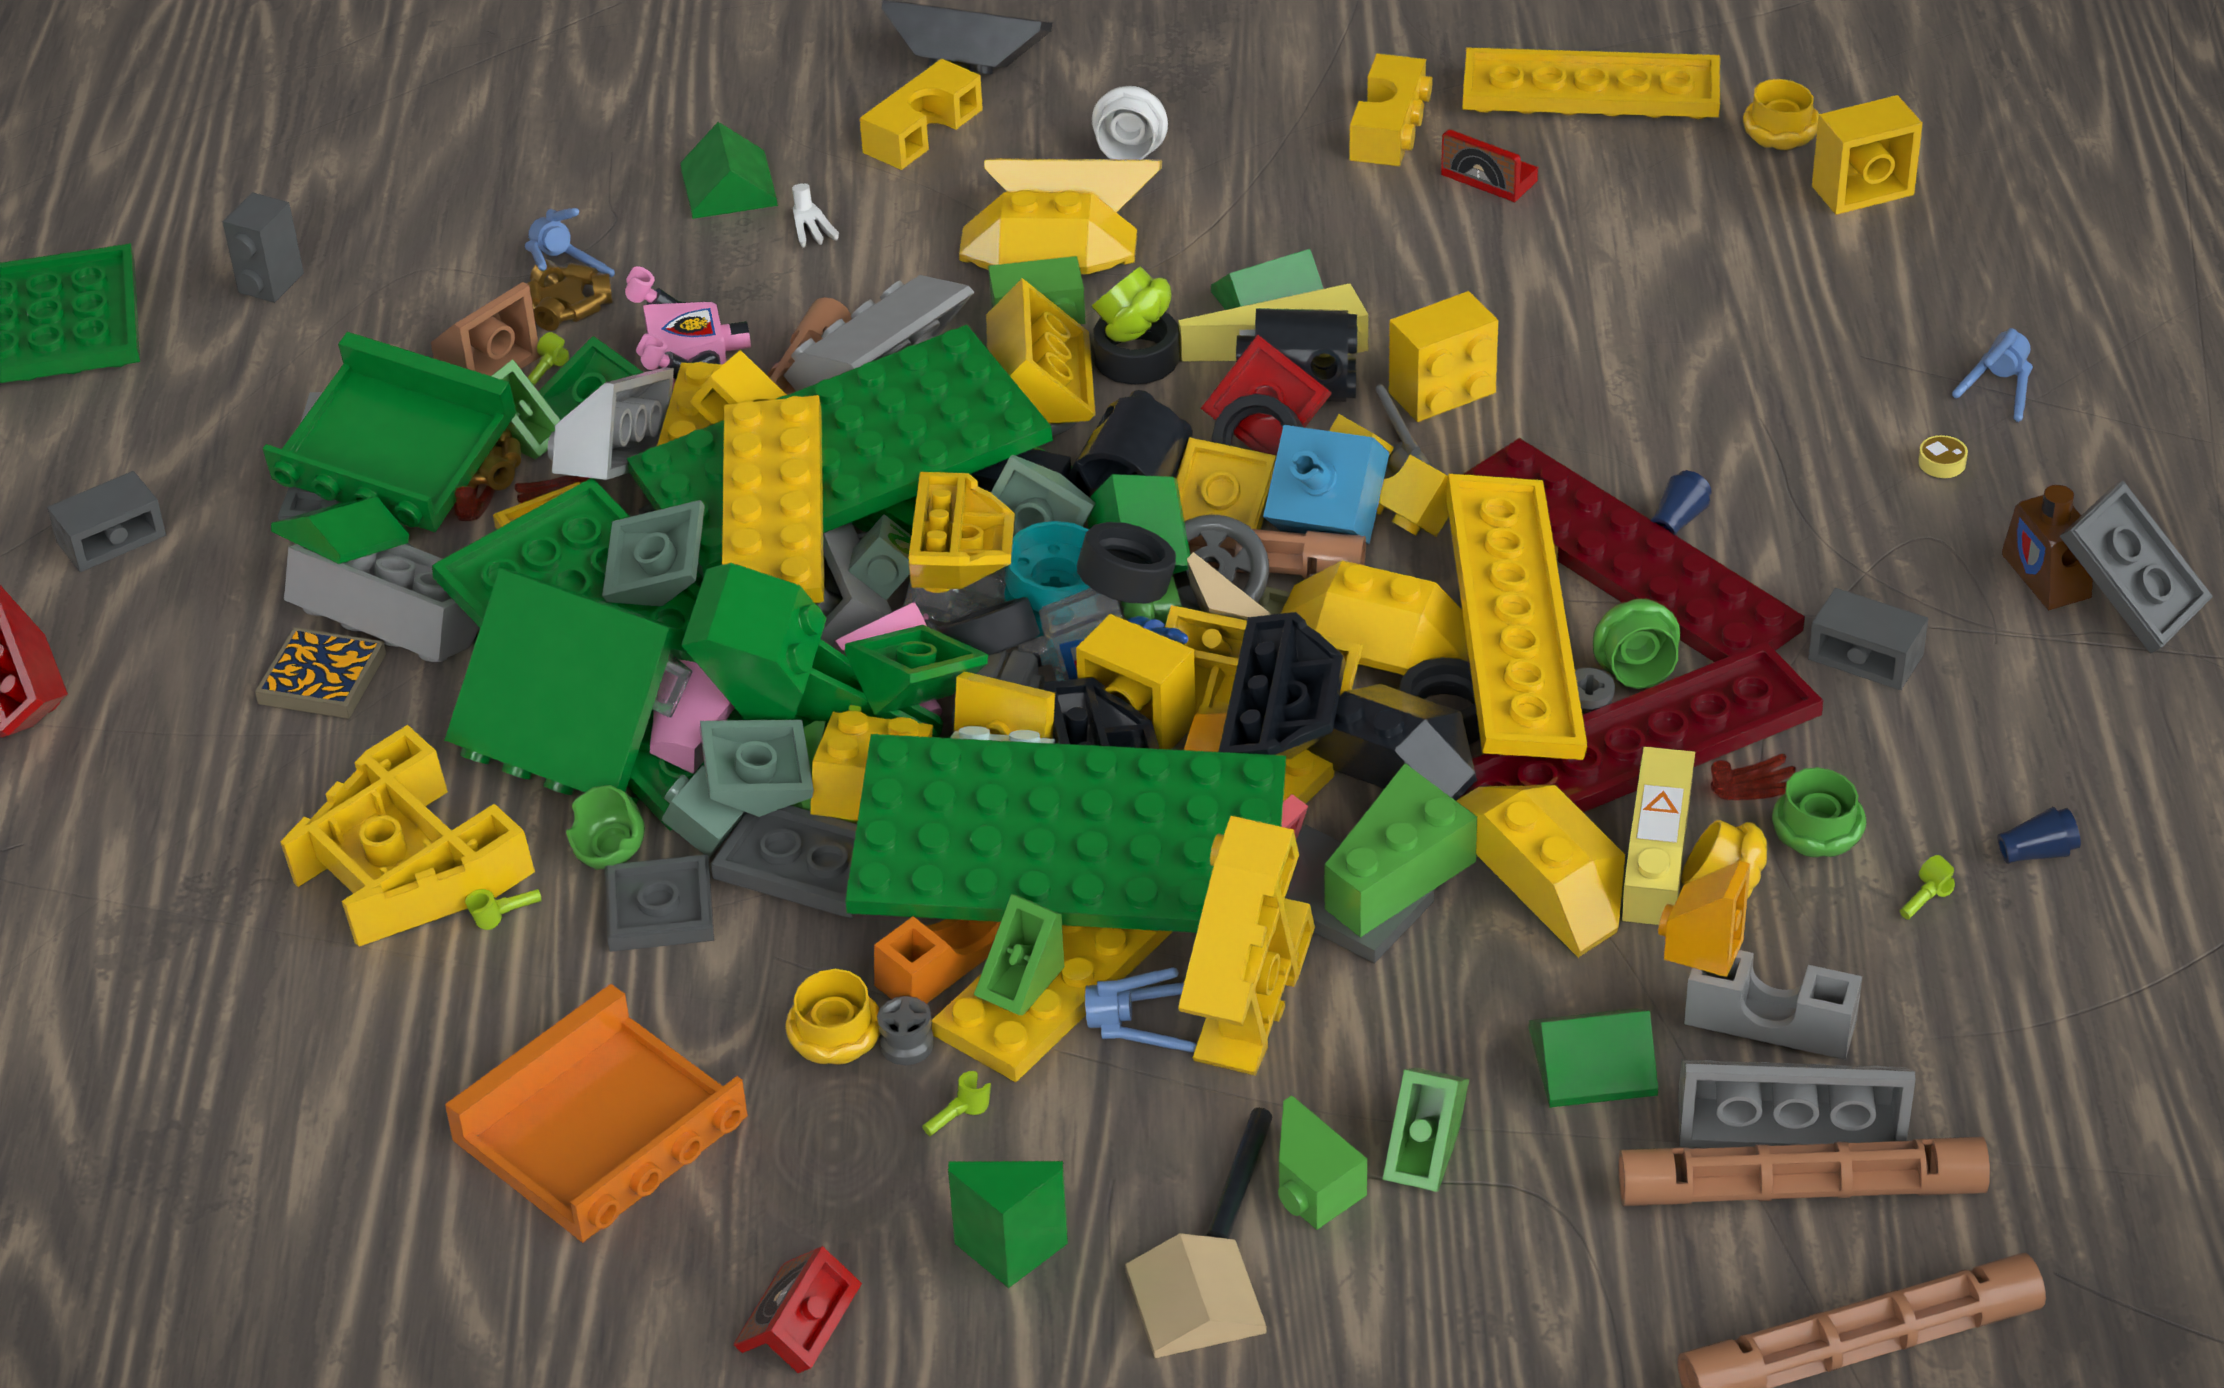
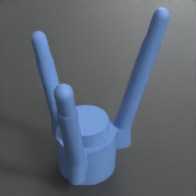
(553, 238)
(2004, 359)
(1111, 1003)

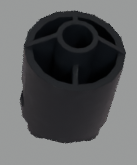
(1303, 336)
(1132, 439)

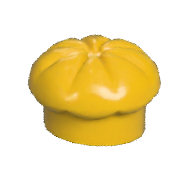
(1781, 115)
(1724, 845)
(832, 1018)

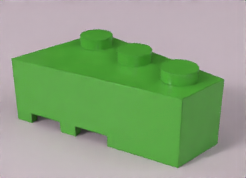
(1398, 852)

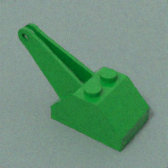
(766, 651)

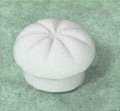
(1129, 123)

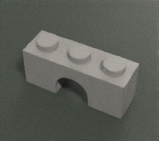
(1808, 1018)

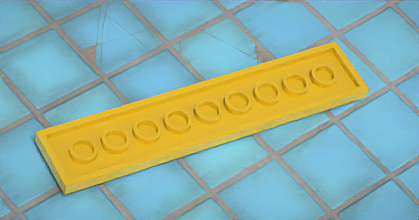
(1091, 954)

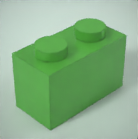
(1054, 278)

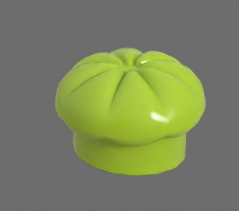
(1133, 305)

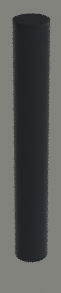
(1240, 1174)

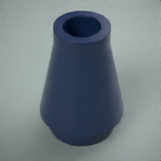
(1682, 500)
(2041, 837)

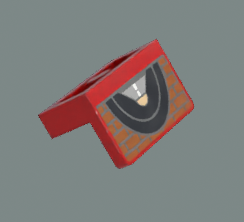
(1486, 166)
(801, 1308)

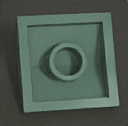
(1040, 495)
(653, 555)
(756, 764)

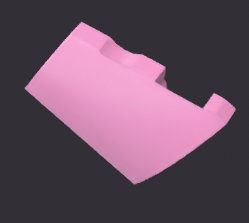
(678, 737)

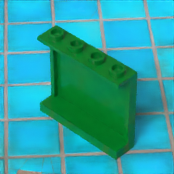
(395, 432)
(560, 685)

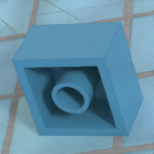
(1326, 482)

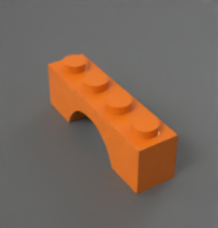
(930, 958)

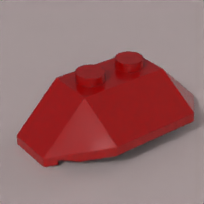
(28, 670)

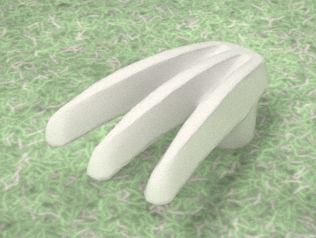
(809, 213)

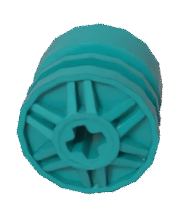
(1045, 564)

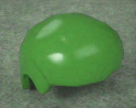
(605, 827)

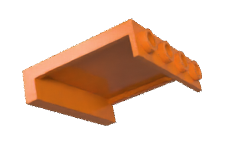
(593, 1115)

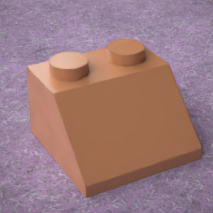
(492, 335)

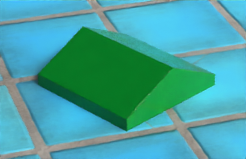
(583, 375)
(344, 530)

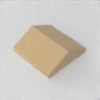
(1219, 595)
(1194, 1294)

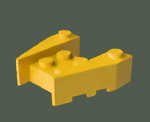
(395, 850)
(1246, 944)

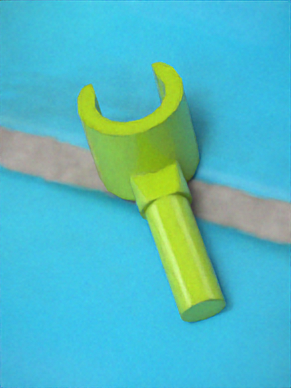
(552, 352)
(1937, 877)
(488, 911)
(968, 1101)

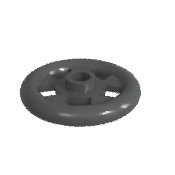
(1250, 559)

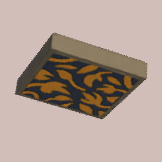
(321, 673)

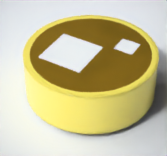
(1942, 456)

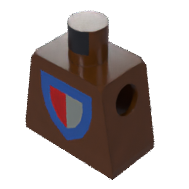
(2041, 555)

